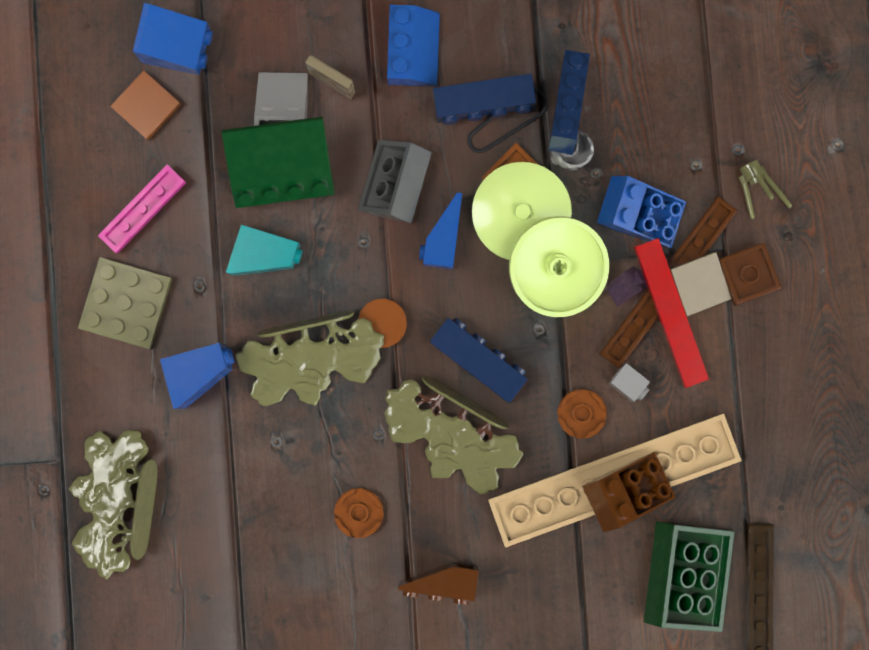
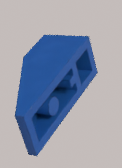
(441, 241)

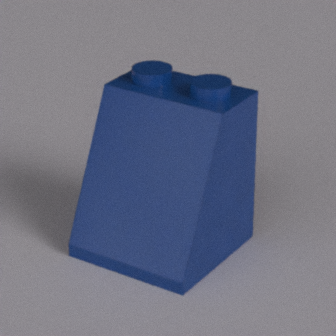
(172, 40)
(195, 372)

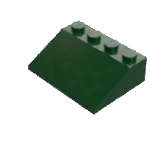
(278, 162)
(688, 577)

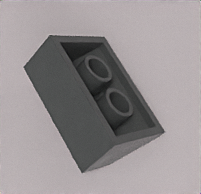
(395, 180)

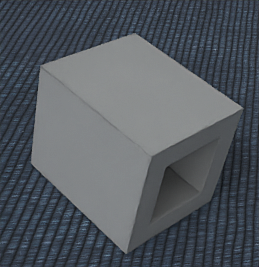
(630, 383)

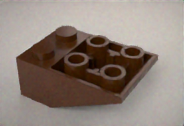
(629, 492)
(448, 581)

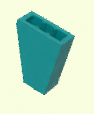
(262, 252)

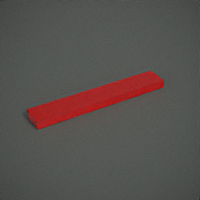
(671, 313)

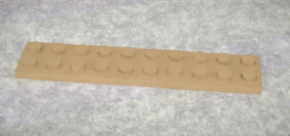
(563, 501)

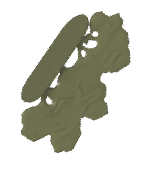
(307, 363)
(108, 495)

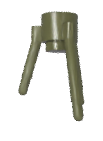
(756, 174)

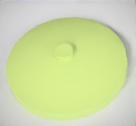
(513, 201)
(559, 266)

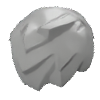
(582, 153)

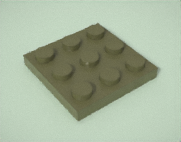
(125, 303)

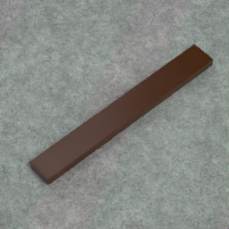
(644, 312)

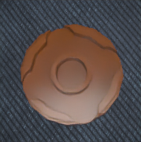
(386, 319)
(581, 413)
(358, 513)

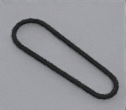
(511, 132)

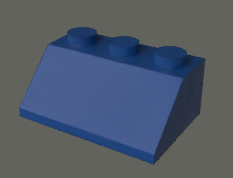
(413, 46)

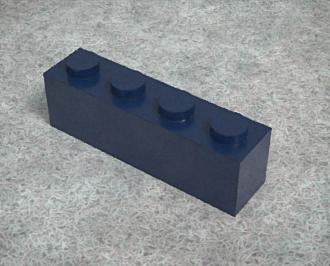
(484, 98)
(569, 102)
(479, 360)

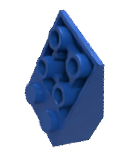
(641, 210)

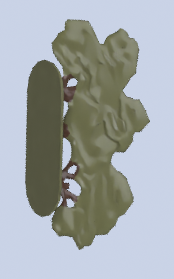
(451, 440)

